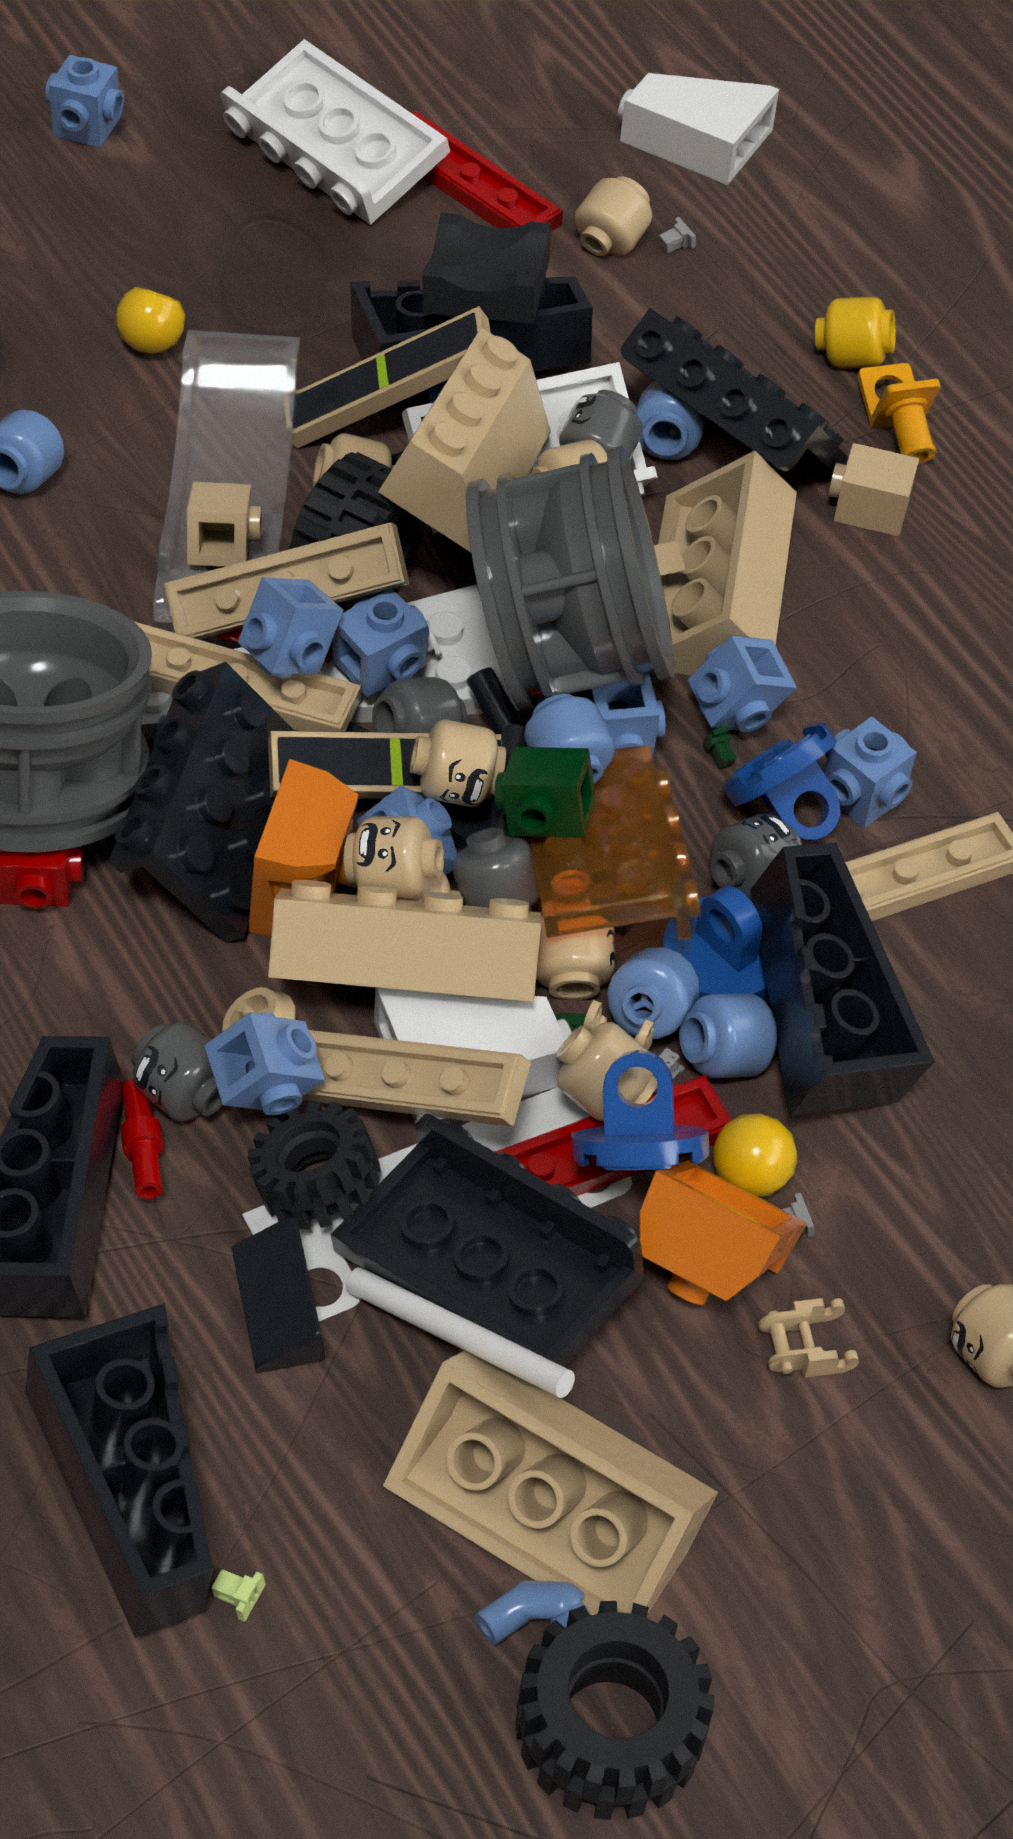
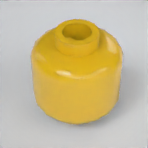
(856, 332)

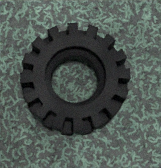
(326, 1188)

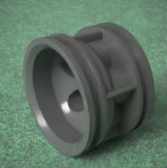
(569, 579)
(68, 719)

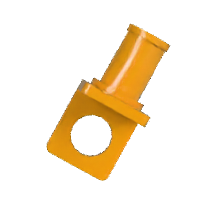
(902, 406)

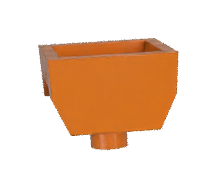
(301, 838)
(712, 1233)

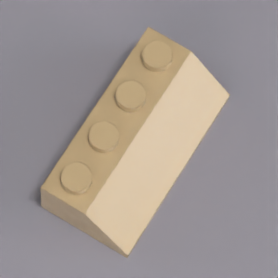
(477, 428)
(735, 557)
(405, 943)
(547, 1486)

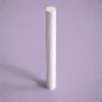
(461, 1332)

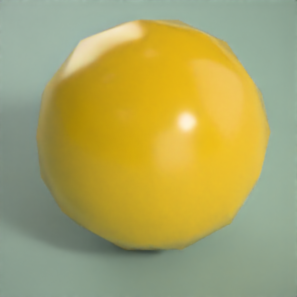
(149, 320)
(755, 1154)

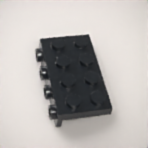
(729, 395)
(204, 798)
(494, 1243)

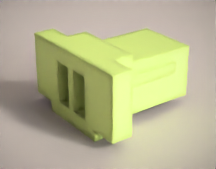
(239, 1591)

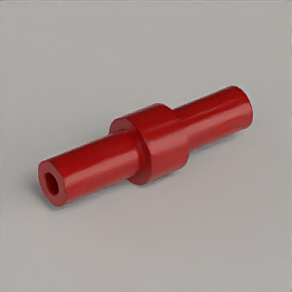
(142, 1142)

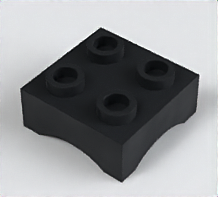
(486, 269)

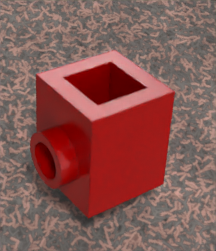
(40, 877)

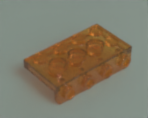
(627, 860)

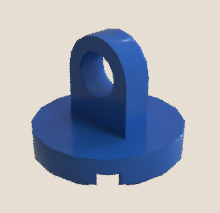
(784, 774)
(724, 944)
(643, 1133)

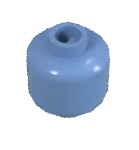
(668, 424)
(28, 451)
(572, 723)
(653, 987)
(729, 1035)

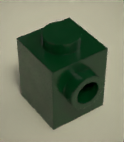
(547, 792)

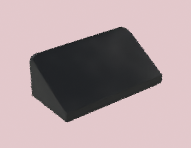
(278, 1298)

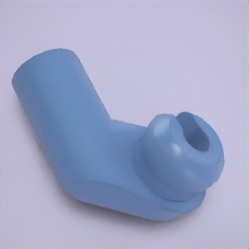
(528, 1602)

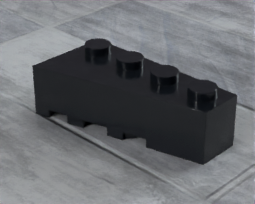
(554, 341)
(831, 988)
(56, 1175)
(124, 1453)

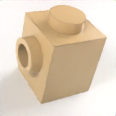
(873, 489)
(221, 524)

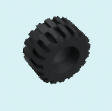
(348, 502)
(625, 1652)

